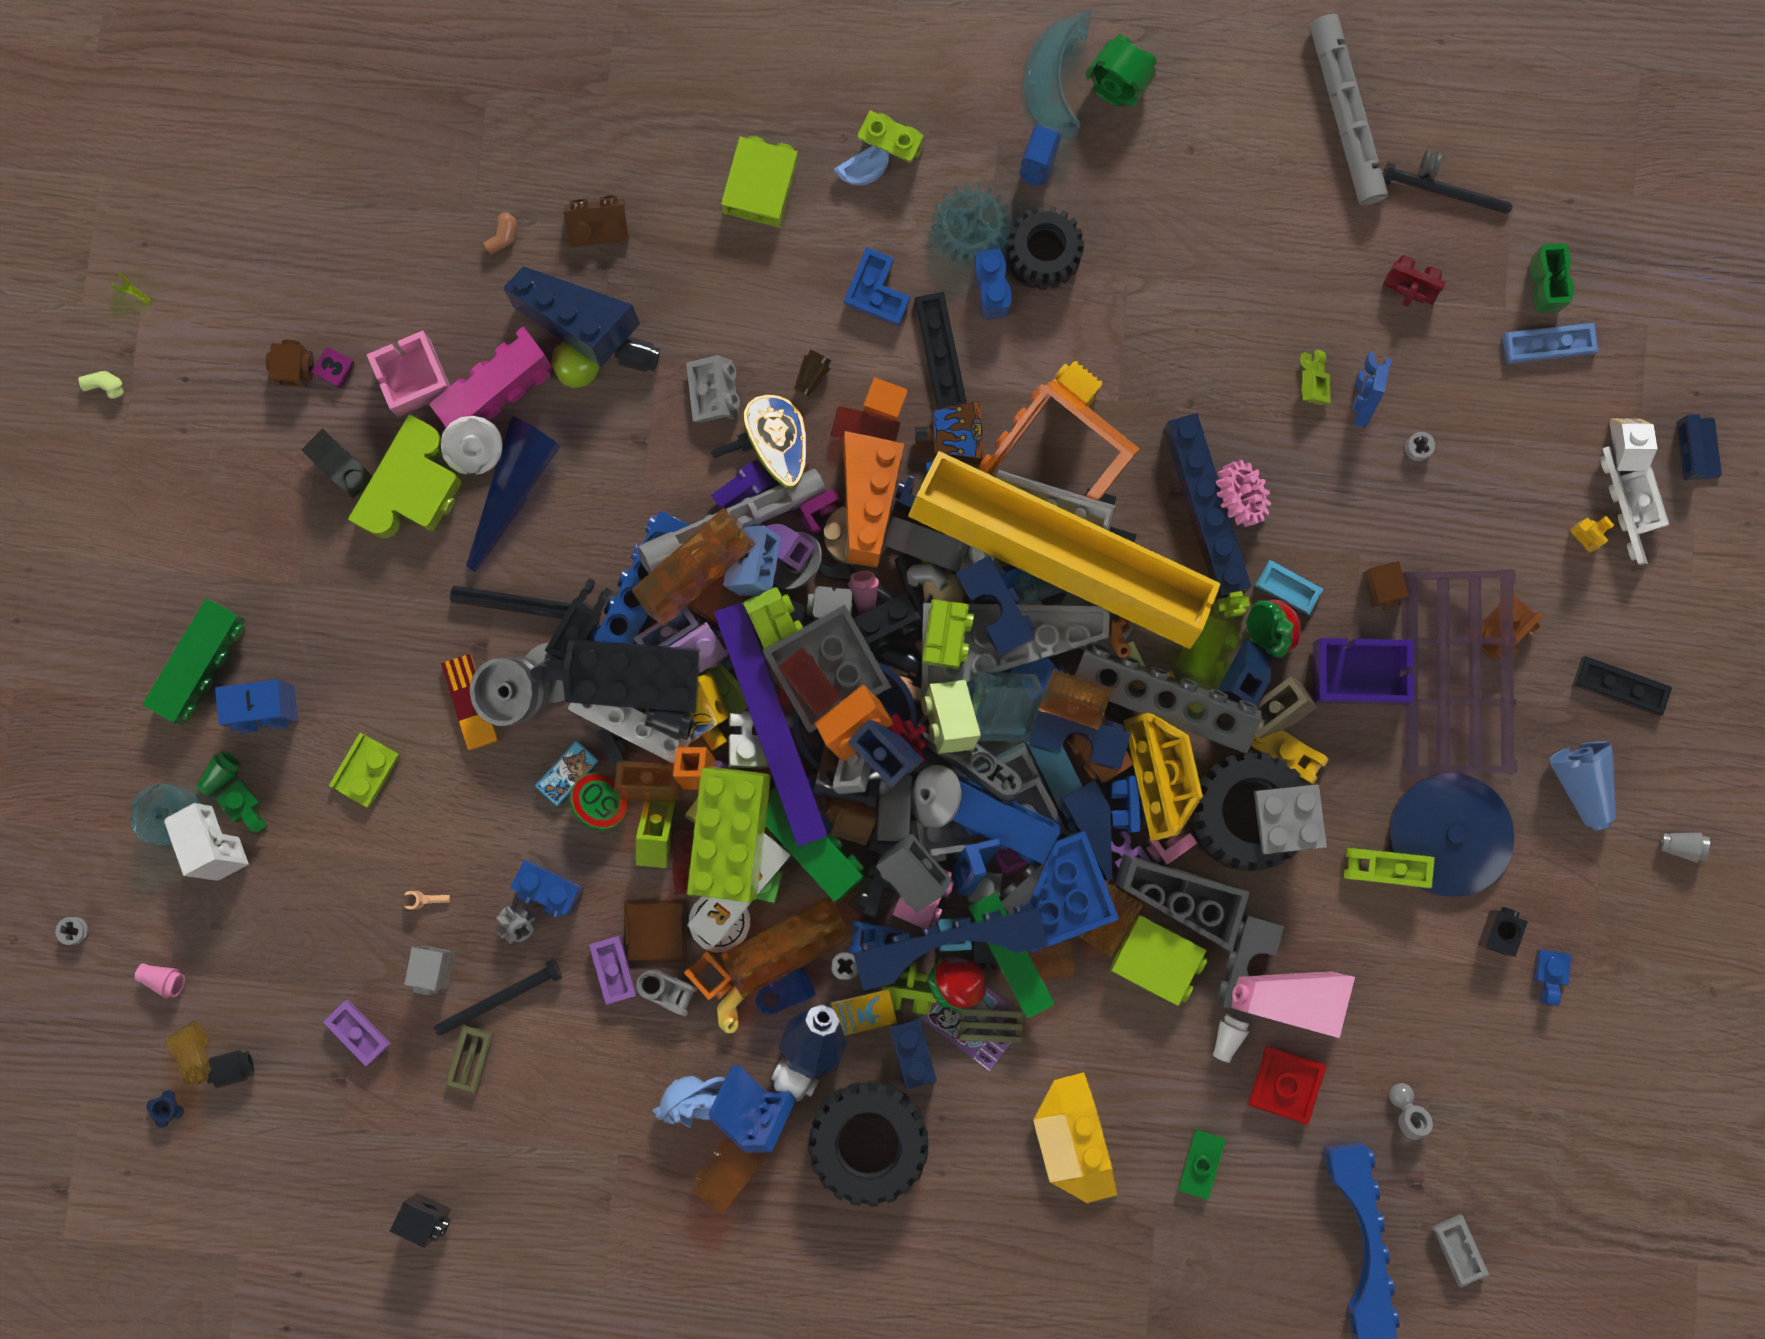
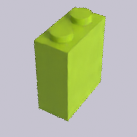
(760, 181)
(1158, 960)

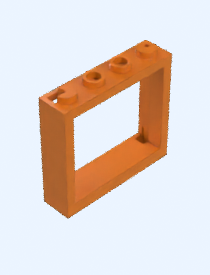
(1026, 416)

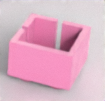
(413, 377)

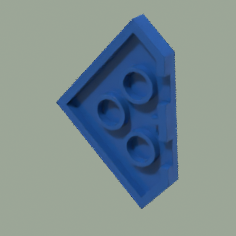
(1072, 891)

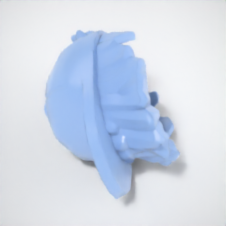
(688, 1100)

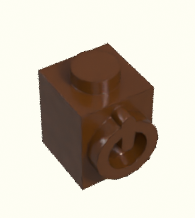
(289, 364)

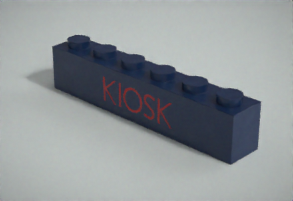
(1209, 519)

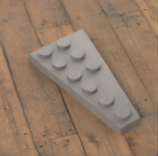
(1057, 631)

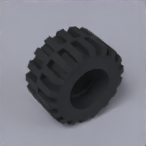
(1045, 224)

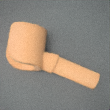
(422, 899)

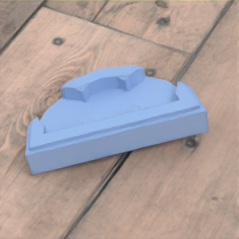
(863, 167)

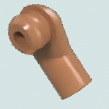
(505, 233)

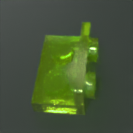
(1209, 652)

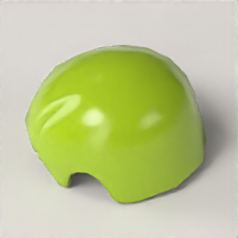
(572, 367)

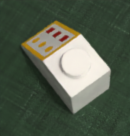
(1633, 443)

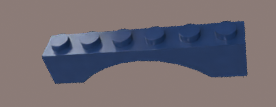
(1016, 931)

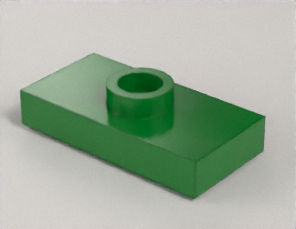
(1201, 1164)

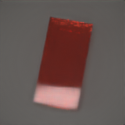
(809, 681)

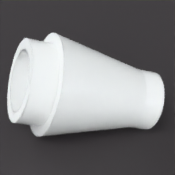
(1230, 1036)

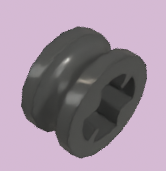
(1430, 164)

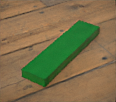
(1016, 967)

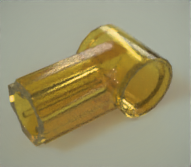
(189, 1050)

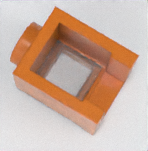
(709, 976)

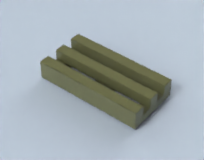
(1018, 1027)
(477, 1033)

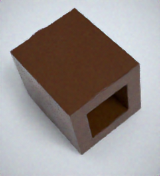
(1386, 585)

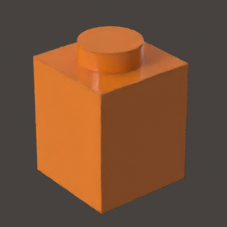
(689, 764)

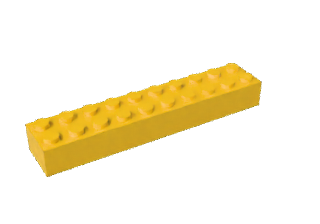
(1064, 550)

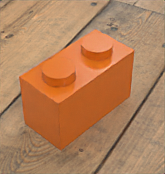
(848, 717)

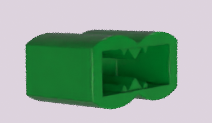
(1550, 274)

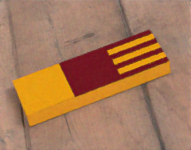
(459, 676)

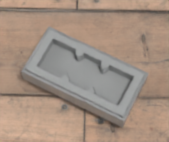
(1460, 1250)

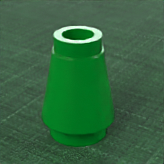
(218, 772)

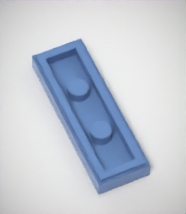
(1550, 343)

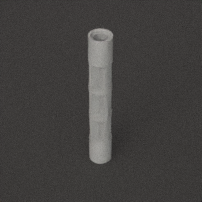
(1348, 109)
(749, 513)

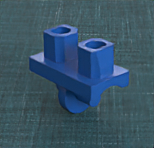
(1131, 804)

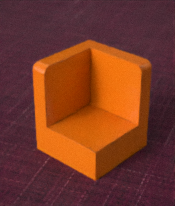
(885, 399)

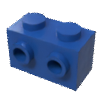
(547, 888)

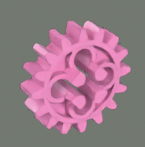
(1243, 493)

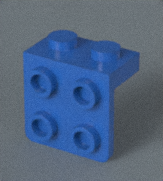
(749, 1112)

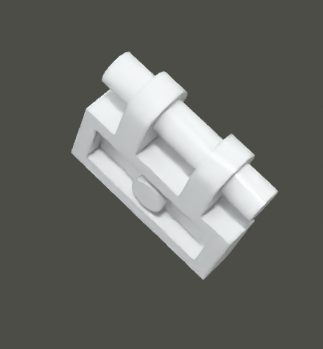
(746, 749)

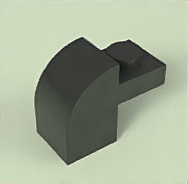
(337, 463)

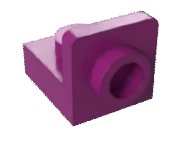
(821, 505)

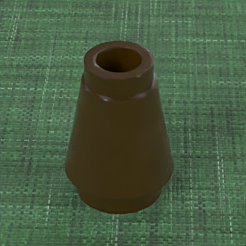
(812, 371)

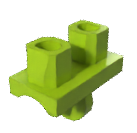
(912, 986)

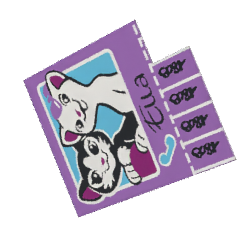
(947, 1023)

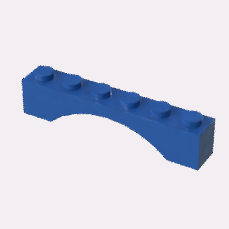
(1371, 1304)

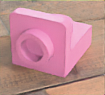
(1176, 846)

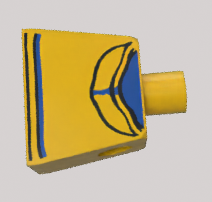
(709, 714)

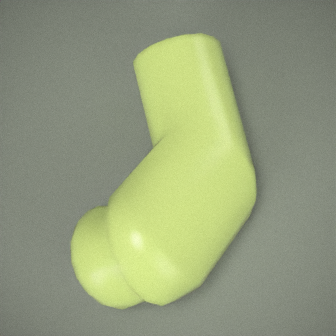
(103, 380)

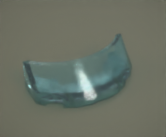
(1043, 74)

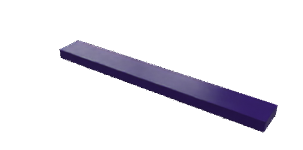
(770, 724)

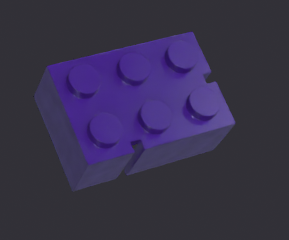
(1363, 671)

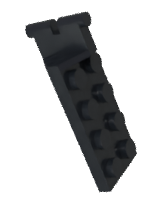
(626, 675)

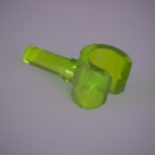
(128, 287)

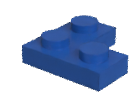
(868, 289)

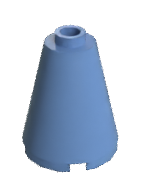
(1589, 781)

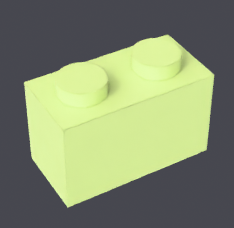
(951, 717)

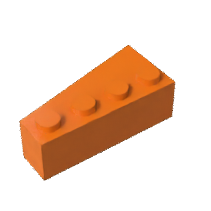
(870, 485)

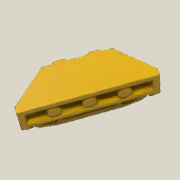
(1163, 773)
(1074, 1140)

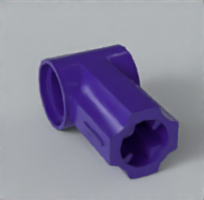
(749, 482)

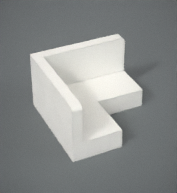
(202, 846)

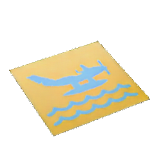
(865, 1012)

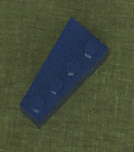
(574, 314)

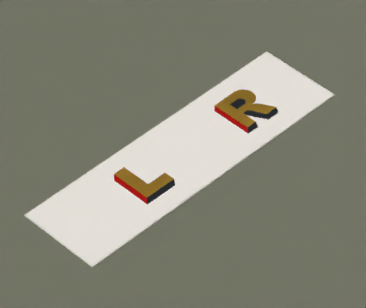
(720, 914)

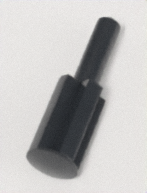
(742, 442)

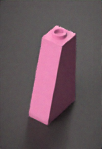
(1299, 999)

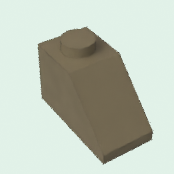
(1284, 707)

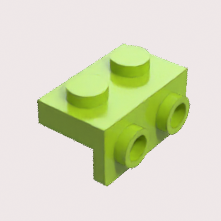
(891, 136)

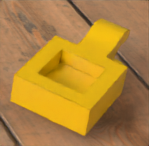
(1591, 533)

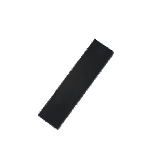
(940, 350)

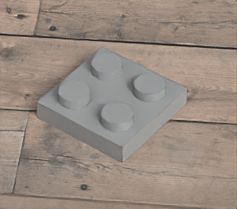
(1290, 819)

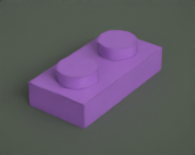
(613, 970)
(357, 1032)

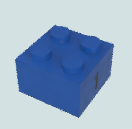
(256, 705)

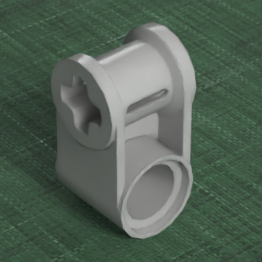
(669, 992)

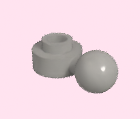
(1402, 1096)

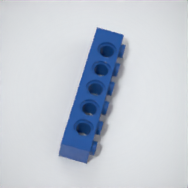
(616, 607)

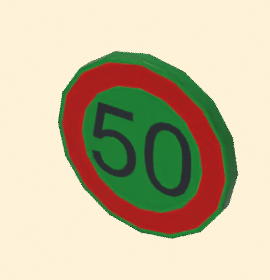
(596, 803)

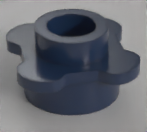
(156, 1111)

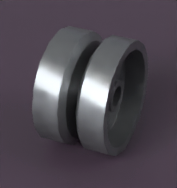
(507, 693)

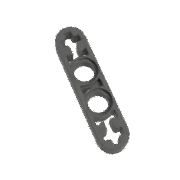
(965, 761)

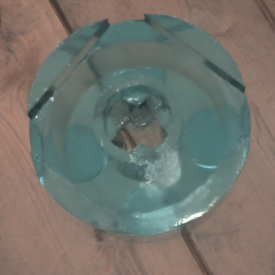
(150, 808)

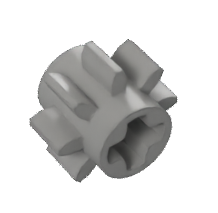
(515, 923)

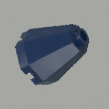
(813, 1042)

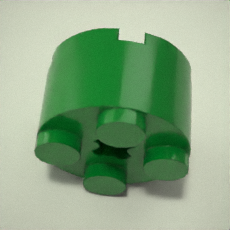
(1121, 72)

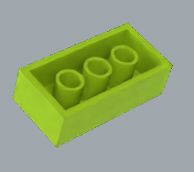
(729, 834)

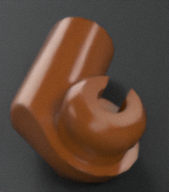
(1116, 639)

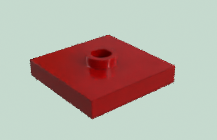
(1286, 1085)

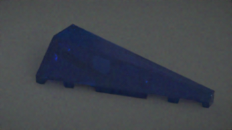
(522, 461)

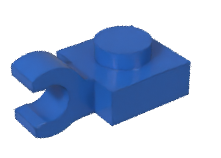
(1552, 970)

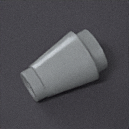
(1686, 845)

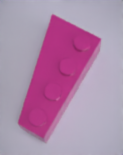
(495, 382)

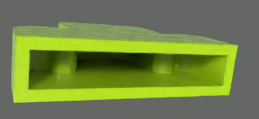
(407, 484)

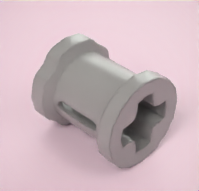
(835, 965)

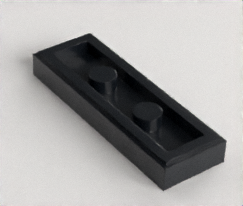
(1622, 686)

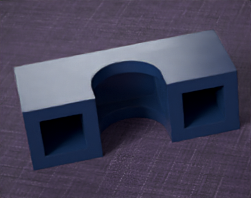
(985, 580)
(1106, 744)

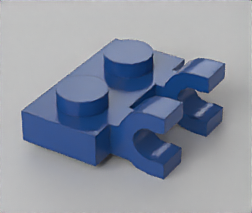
(1371, 388)

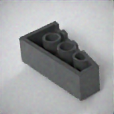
(1194, 900)

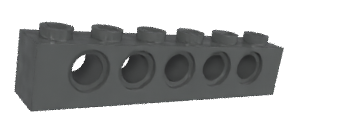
(1235, 734)

